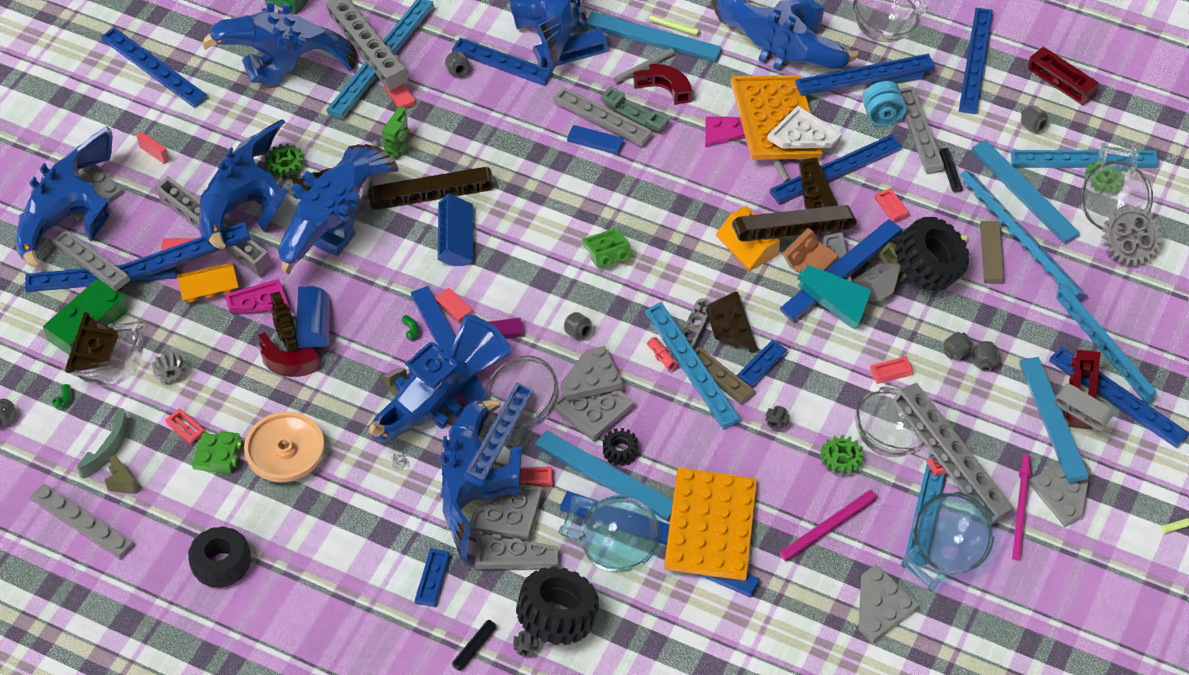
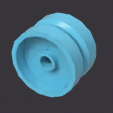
(884, 103)

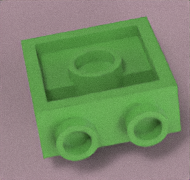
(395, 133)
(607, 247)
(218, 452)

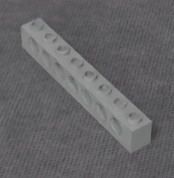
(368, 43)
(188, 207)
(951, 451)

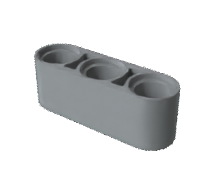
(1084, 407)

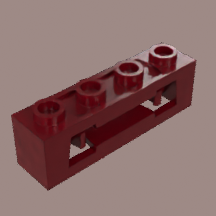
(1063, 75)
(1084, 360)

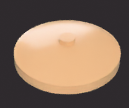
(284, 446)

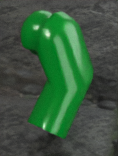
(413, 332)
(65, 399)

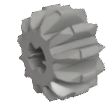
(168, 366)

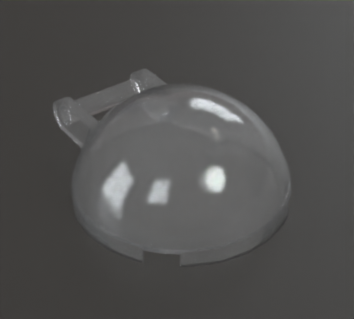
(888, 19)
(1114, 186)
(124, 359)
(534, 374)
(886, 429)

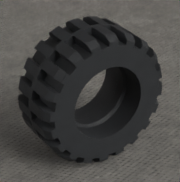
(921, 265)
(552, 623)

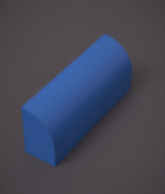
(577, 47)
(455, 231)
(312, 317)

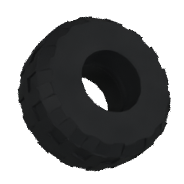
(221, 572)

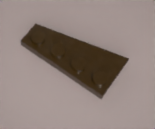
(815, 185)

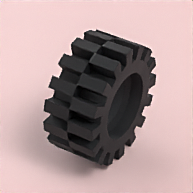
(620, 456)

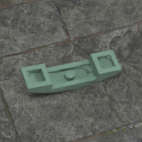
(616, 101)
(93, 462)

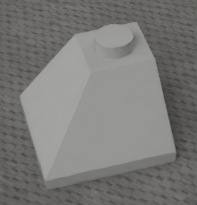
(880, 280)

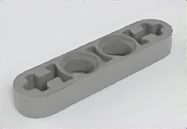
(696, 329)

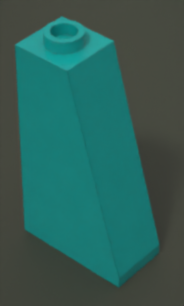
(836, 294)

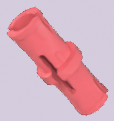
(662, 353)

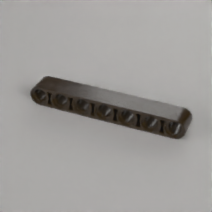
(431, 188)
(793, 223)

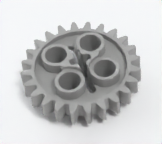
(1126, 219)

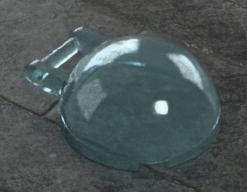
(614, 531)
(951, 536)

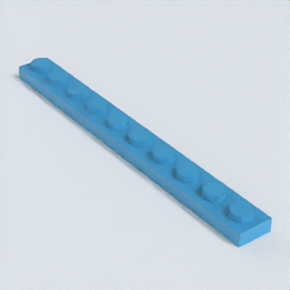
(365, 75)
(1019, 231)

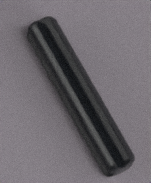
(950, 169)
(473, 645)

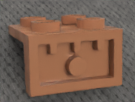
(810, 251)

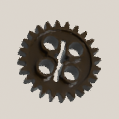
(283, 322)

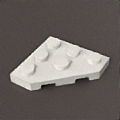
(803, 131)

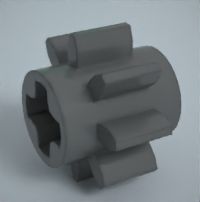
(777, 417)
(525, 643)

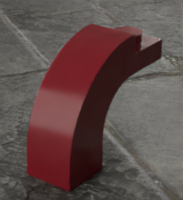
(667, 78)
(285, 363)

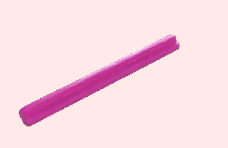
(828, 525)

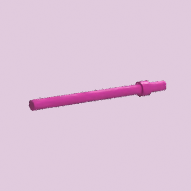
(1024, 475)

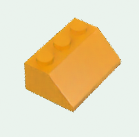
(749, 253)
(207, 282)

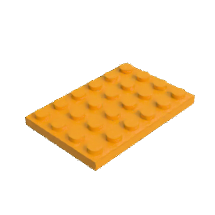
(762, 106)
(710, 524)

